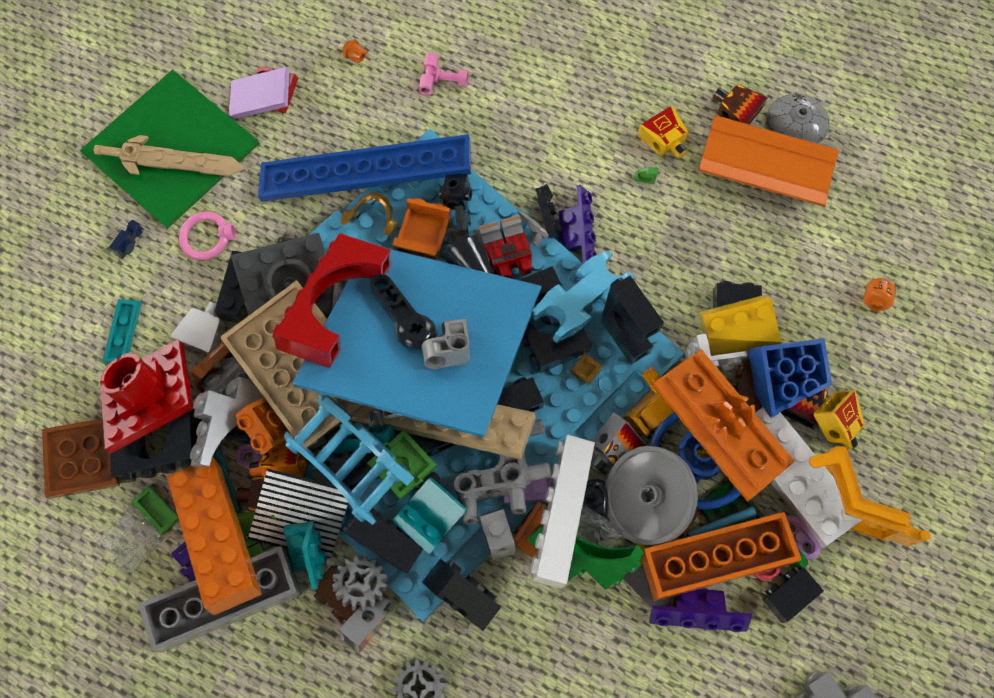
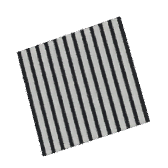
(297, 501)

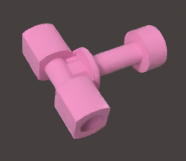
(434, 73)

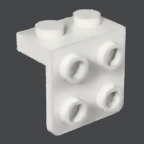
(724, 361)

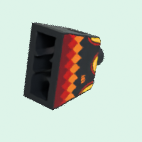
(804, 410)

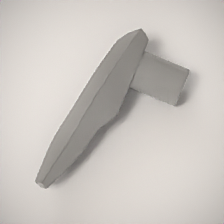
(535, 227)

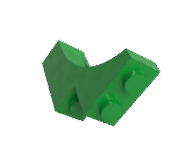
(603, 563)

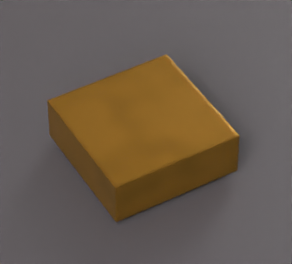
(586, 368)

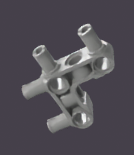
(497, 482)

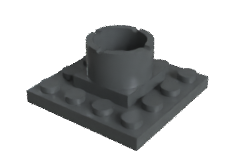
(268, 268)

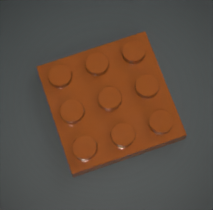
(76, 459)

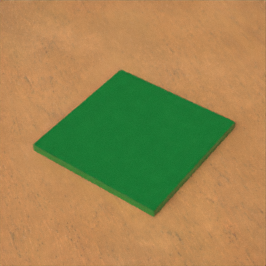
(177, 119)

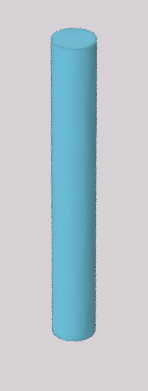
(724, 522)

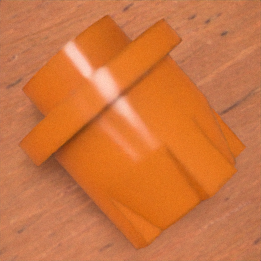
(354, 51)

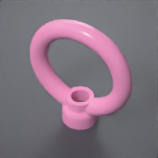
(226, 233)

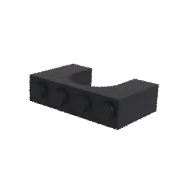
(630, 319)
(543, 349)
(134, 462)

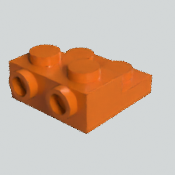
(262, 425)

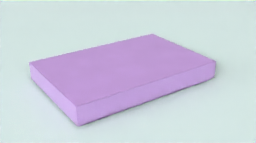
(259, 93)

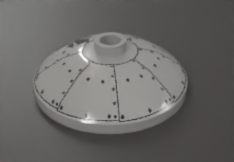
(786, 119)

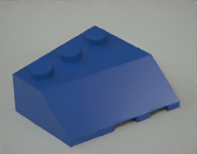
(789, 373)

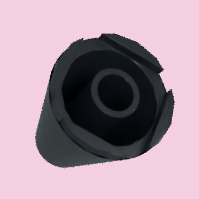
(469, 253)

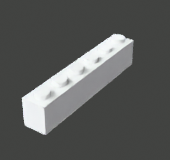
(563, 512)

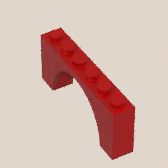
(300, 330)

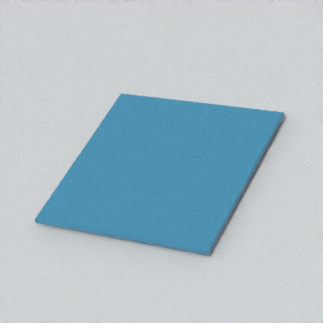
(392, 377)

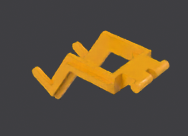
(877, 519)

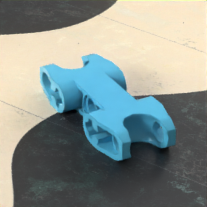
(571, 306)

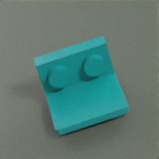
(429, 515)
(305, 550)

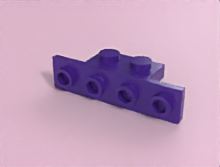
(577, 225)
(700, 610)

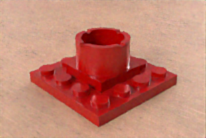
(143, 394)

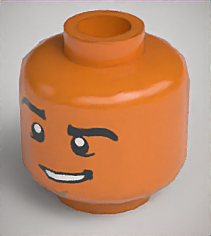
(879, 294)

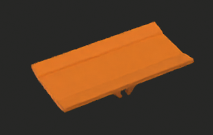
(769, 160)
(724, 424)

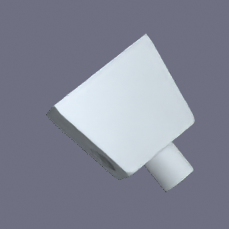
(200, 330)

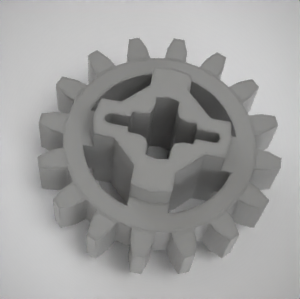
(361, 571)
(418, 670)

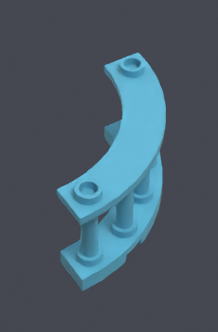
(368, 444)

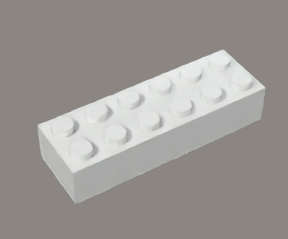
(808, 490)

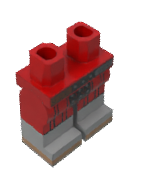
(513, 253)

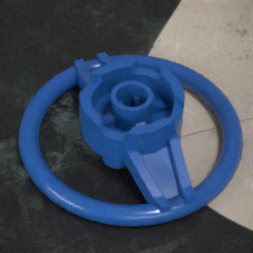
(701, 468)

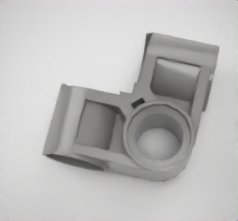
(450, 349)

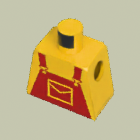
(665, 133)
(841, 418)

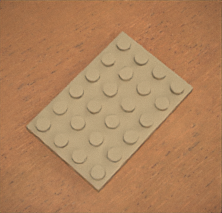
(275, 370)

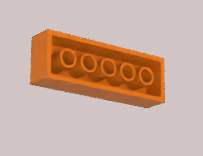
(213, 537)
(719, 556)

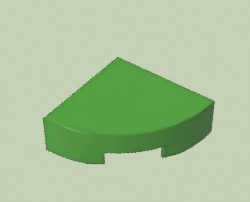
(646, 175)

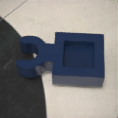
(125, 240)

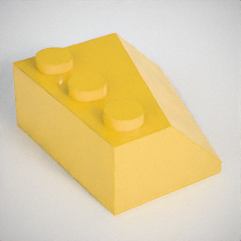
(741, 326)

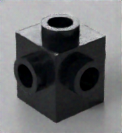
(456, 191)

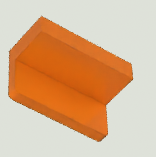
(528, 527)

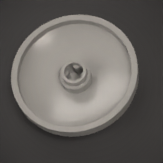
(651, 495)

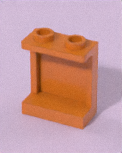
(423, 229)

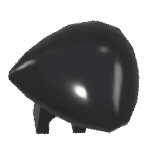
(596, 497)

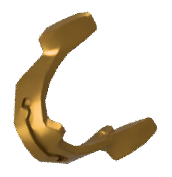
(390, 226)

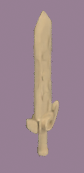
(137, 153)

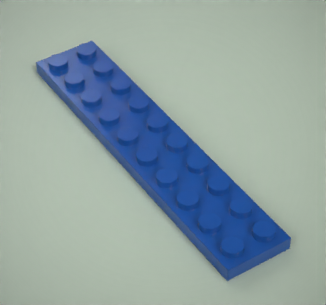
(365, 168)

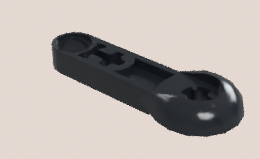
(402, 314)

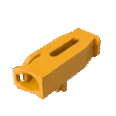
(650, 409)

